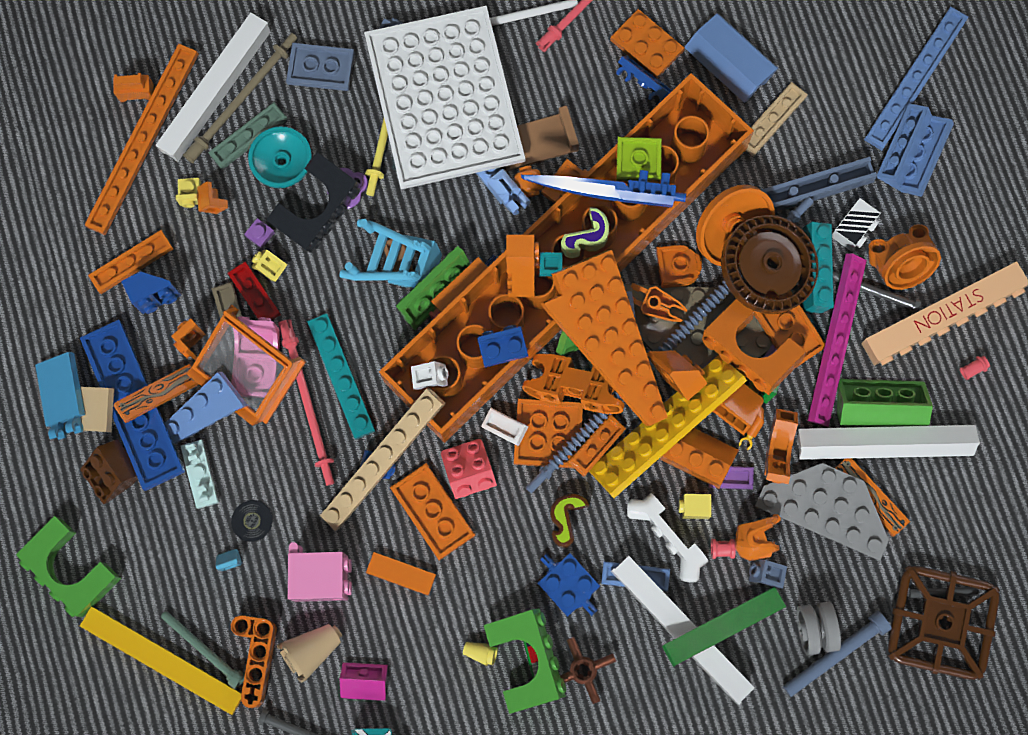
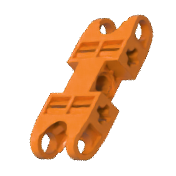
(563, 379)

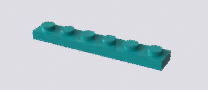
(341, 376)

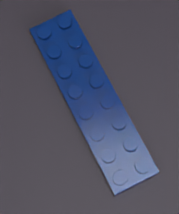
(145, 436)

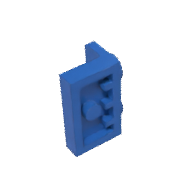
(502, 346)

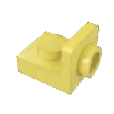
(187, 192)
(268, 264)

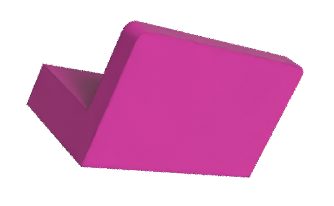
(363, 681)

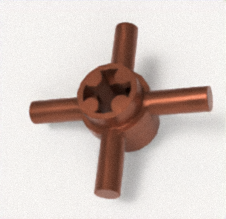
(593, 665)

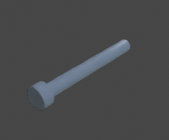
(877, 624)

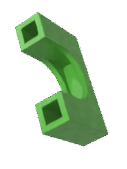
(39, 557)
(547, 683)

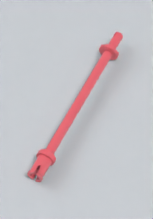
(555, 32)
(290, 342)

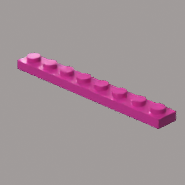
(837, 340)

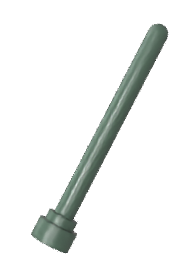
(235, 677)

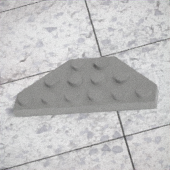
(829, 505)

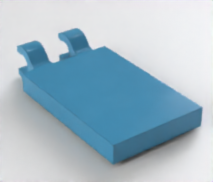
(60, 395)

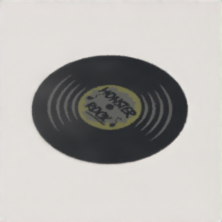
(252, 521)

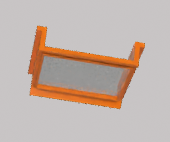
(251, 365)

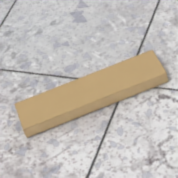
(775, 116)

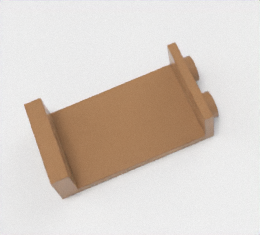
(547, 138)

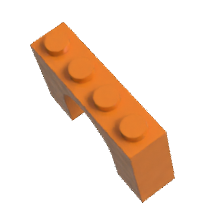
(763, 372)

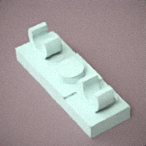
(199, 474)

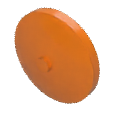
(725, 214)

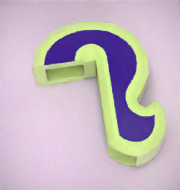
(588, 239)

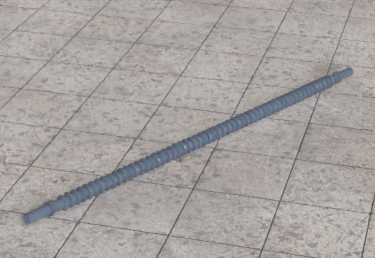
(546, 472)

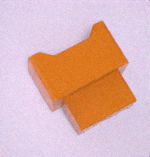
(133, 87)

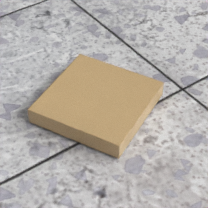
(97, 408)

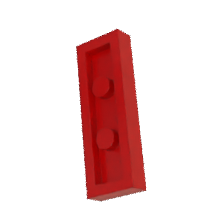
(253, 292)

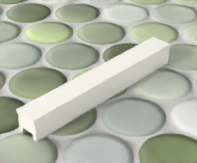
(214, 87)
(887, 442)
(678, 624)

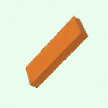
(459, 284)
(596, 445)
(401, 573)

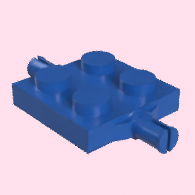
(568, 584)

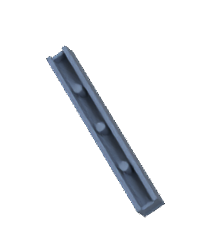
(821, 184)

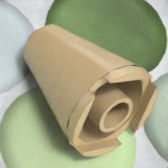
(309, 650)

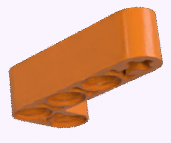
(253, 661)

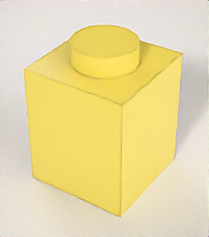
(695, 506)

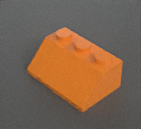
(702, 457)

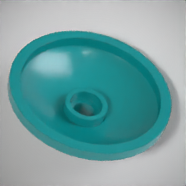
(279, 145)

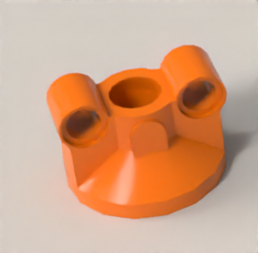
(905, 258)

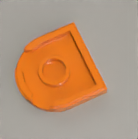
(677, 266)

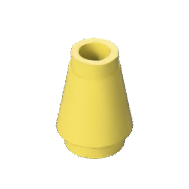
(481, 652)

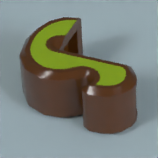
(560, 518)

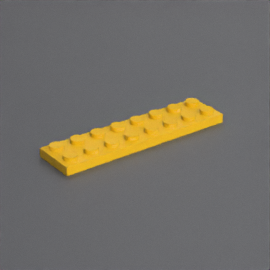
(649, 443)

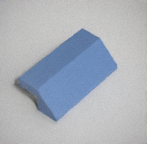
(731, 57)
(915, 150)

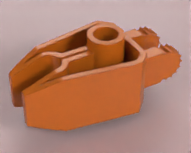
(655, 303)

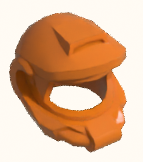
(751, 539)

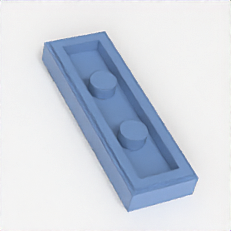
(659, 576)

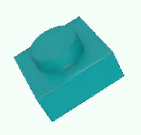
(550, 263)

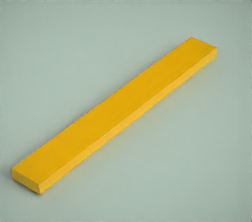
(161, 660)

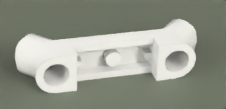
(691, 559)

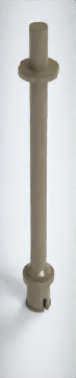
(201, 143)

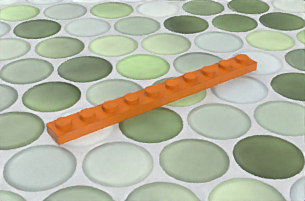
(141, 139)

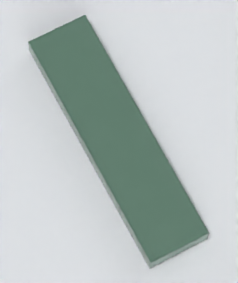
(241, 140)

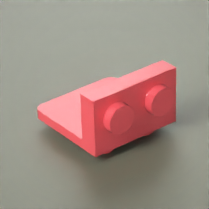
(468, 468)

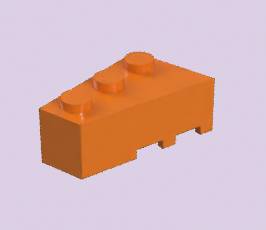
(521, 260)

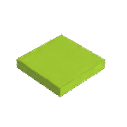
(637, 155)

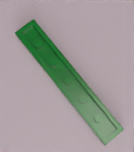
(723, 626)

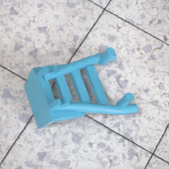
(428, 259)

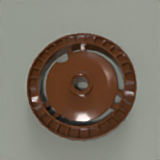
(788, 255)

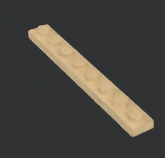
(382, 458)

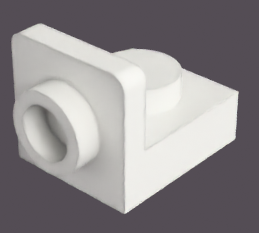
(429, 375)

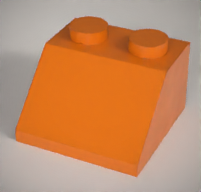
(678, 372)

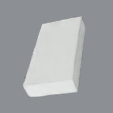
(504, 426)

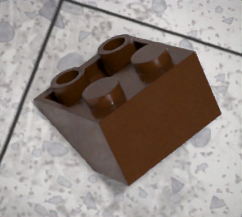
(109, 471)

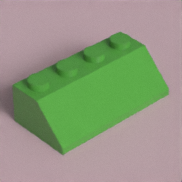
(883, 403)

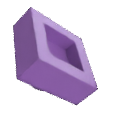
(259, 233)

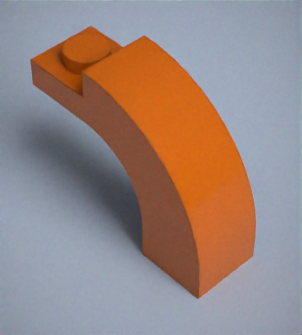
(780, 446)

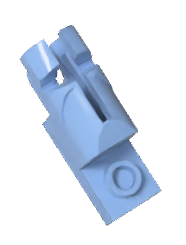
(504, 189)

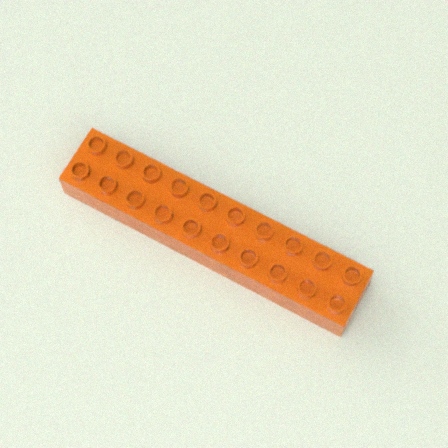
(697, 146)

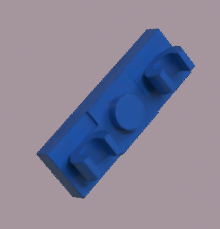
(644, 78)

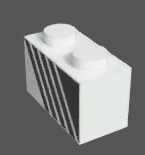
(856, 224)

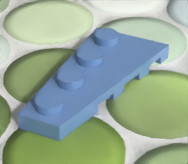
(208, 405)

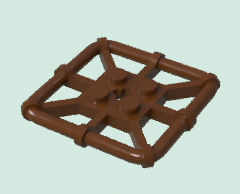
(930, 629)

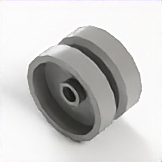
(818, 628)

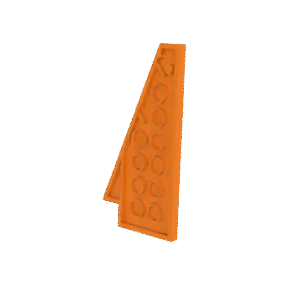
(601, 323)

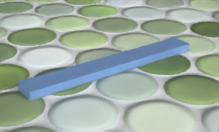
(916, 78)

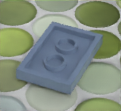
(320, 66)

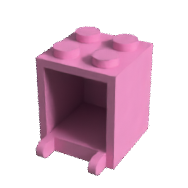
(318, 575)

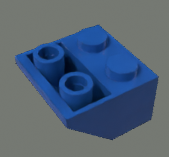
(149, 292)

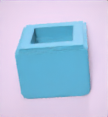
(228, 560)

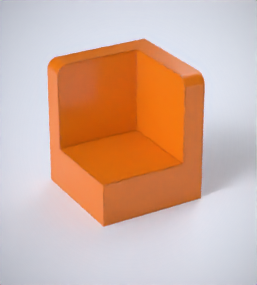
(208, 199)

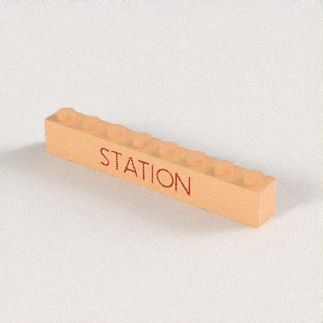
(946, 313)

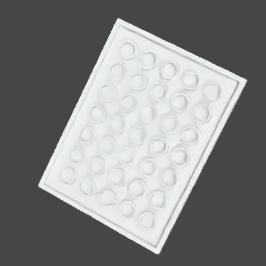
(444, 97)

